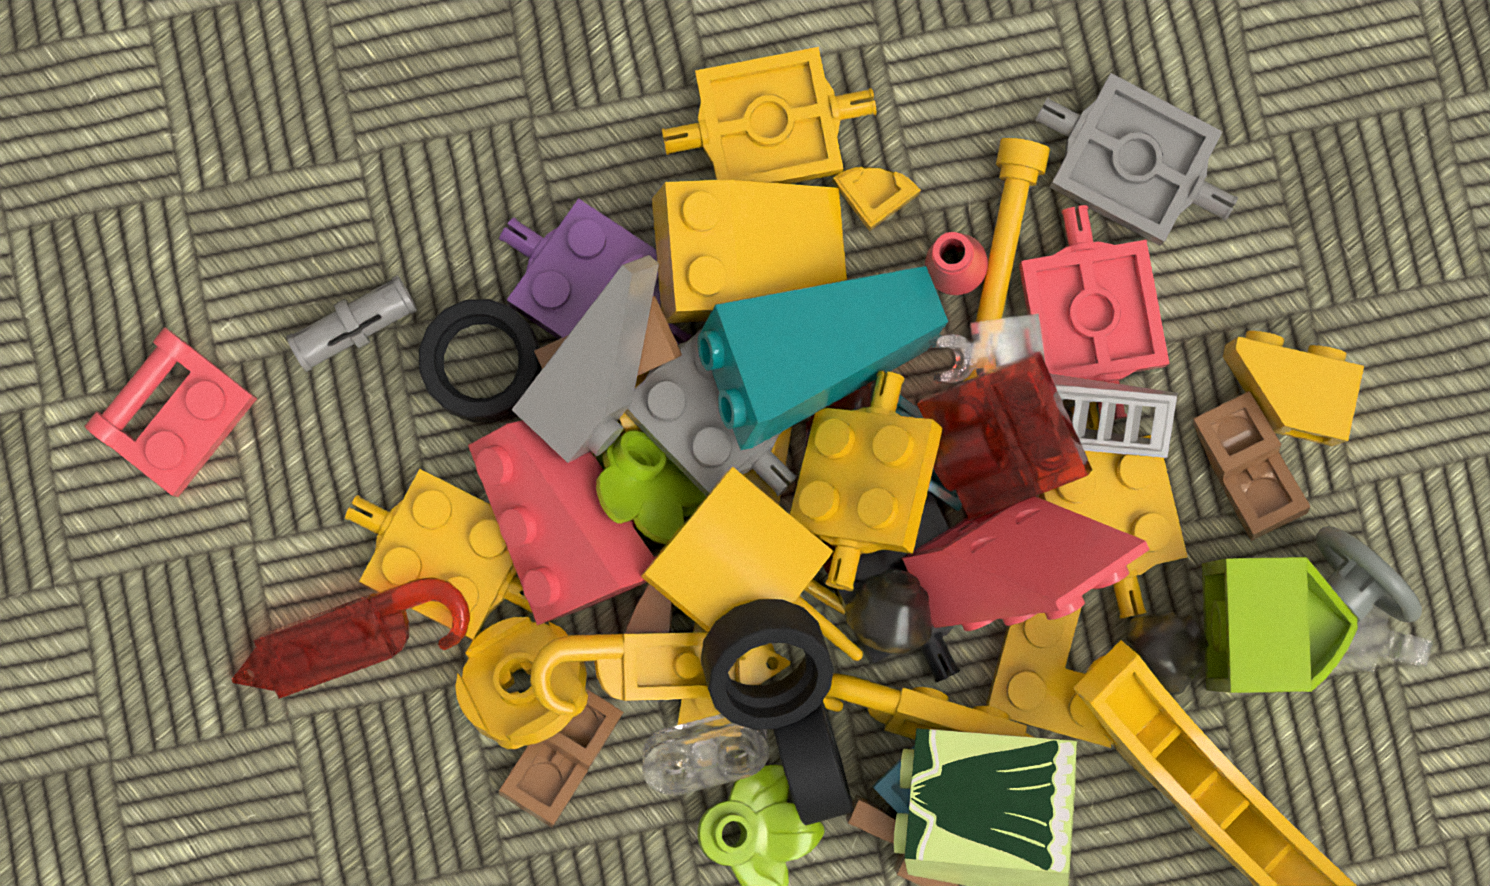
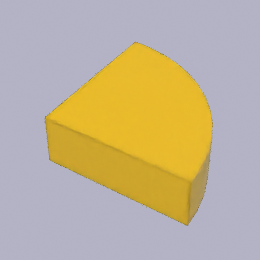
(875, 192)

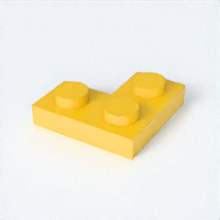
(1035, 684)

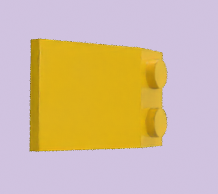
(743, 242)

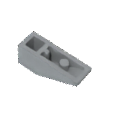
(595, 368)

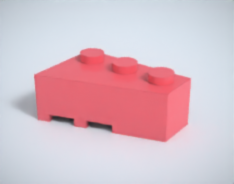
(554, 524)

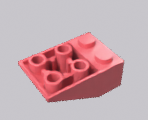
(1020, 564)

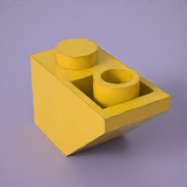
(1298, 391)

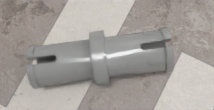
(351, 323)

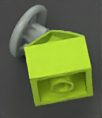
(1287, 626)

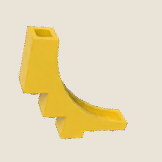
(1197, 777)

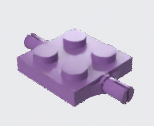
(572, 268)

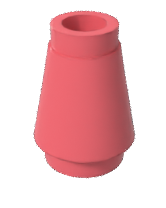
(958, 277)

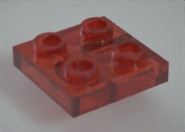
(1004, 437)

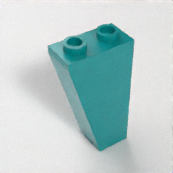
(812, 346)

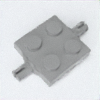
(1136, 159)
(683, 419)

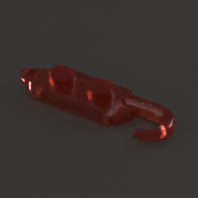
(347, 637)

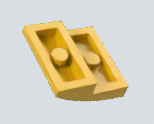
(734, 553)

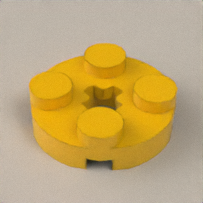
(516, 717)

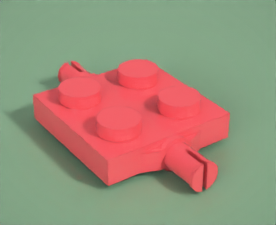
(1096, 307)

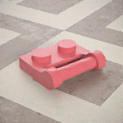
(188, 424)

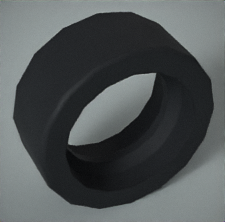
(442, 331)
(778, 702)
(814, 768)

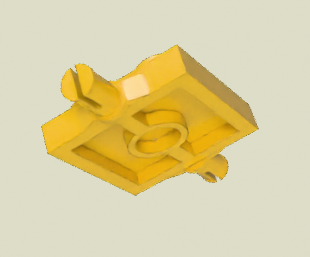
(770, 119)
(866, 479)
(1132, 497)
(441, 536)

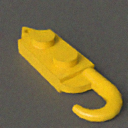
(643, 666)
(918, 708)

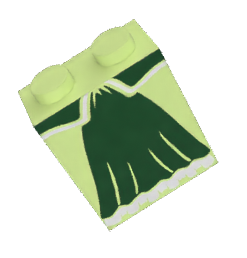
(987, 809)

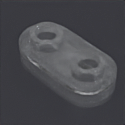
(703, 755)

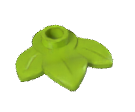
(644, 487)
(768, 830)

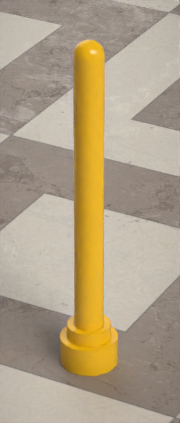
(1020, 166)

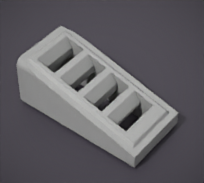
(1111, 394)

